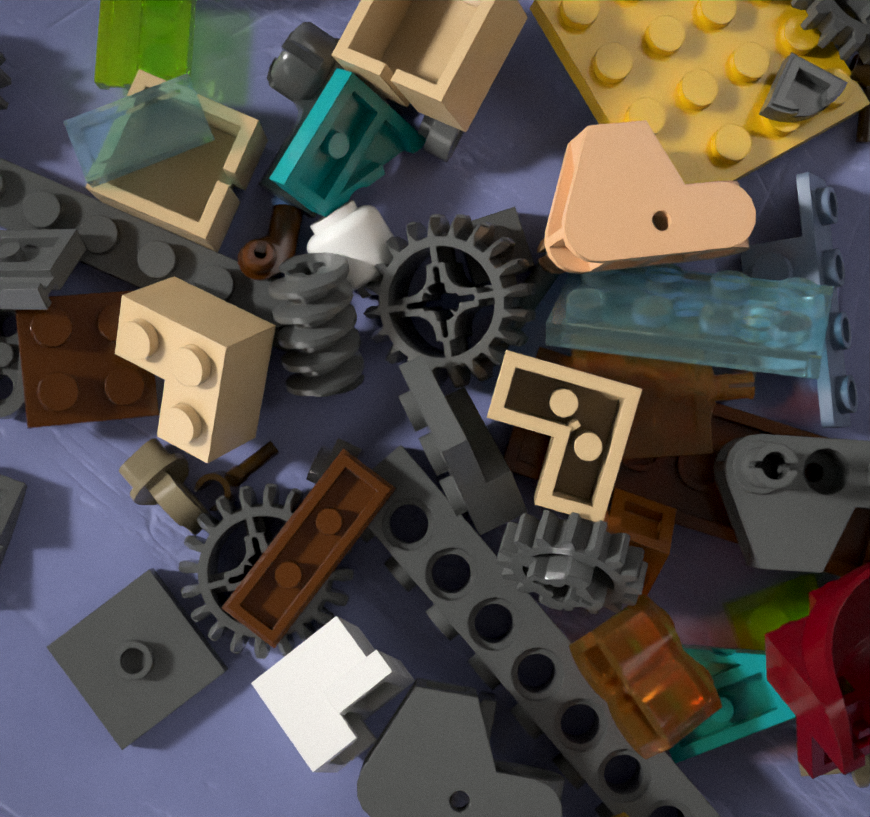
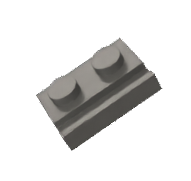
(36, 264)

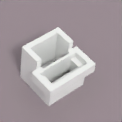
(327, 692)

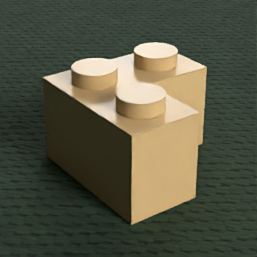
(210, 363)
(586, 423)

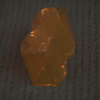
(646, 677)

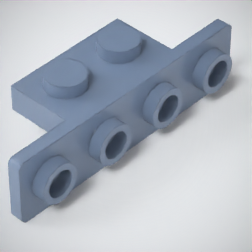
(815, 260)

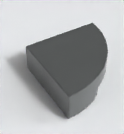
(800, 91)

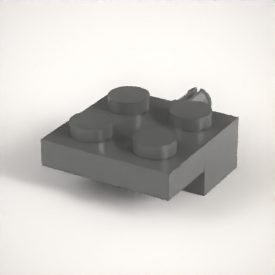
(462, 446)

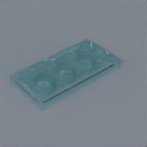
(696, 318)

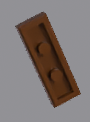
(308, 548)

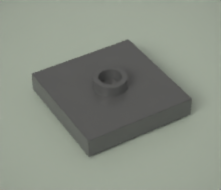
(137, 658)

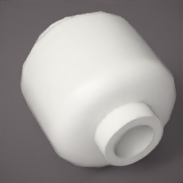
(358, 236)

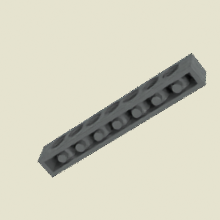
(531, 631)

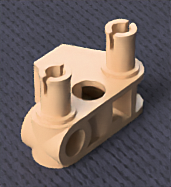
(614, 187)

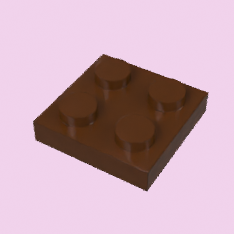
(73, 364)

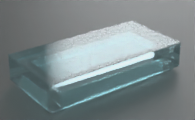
(139, 130)

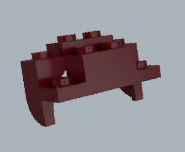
(825, 674)

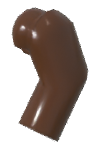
(262, 256)

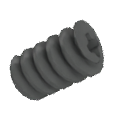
(320, 325)

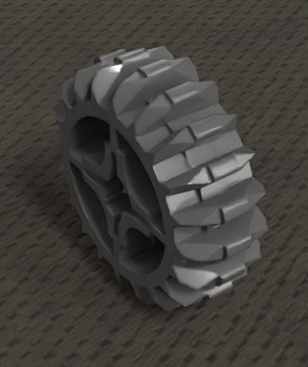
(448, 277)
(213, 584)

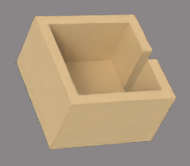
(431, 52)
(195, 188)

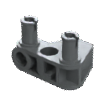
(777, 511)
(442, 747)

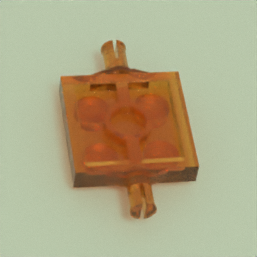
(673, 403)

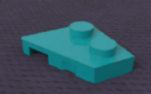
(343, 145)
(745, 697)

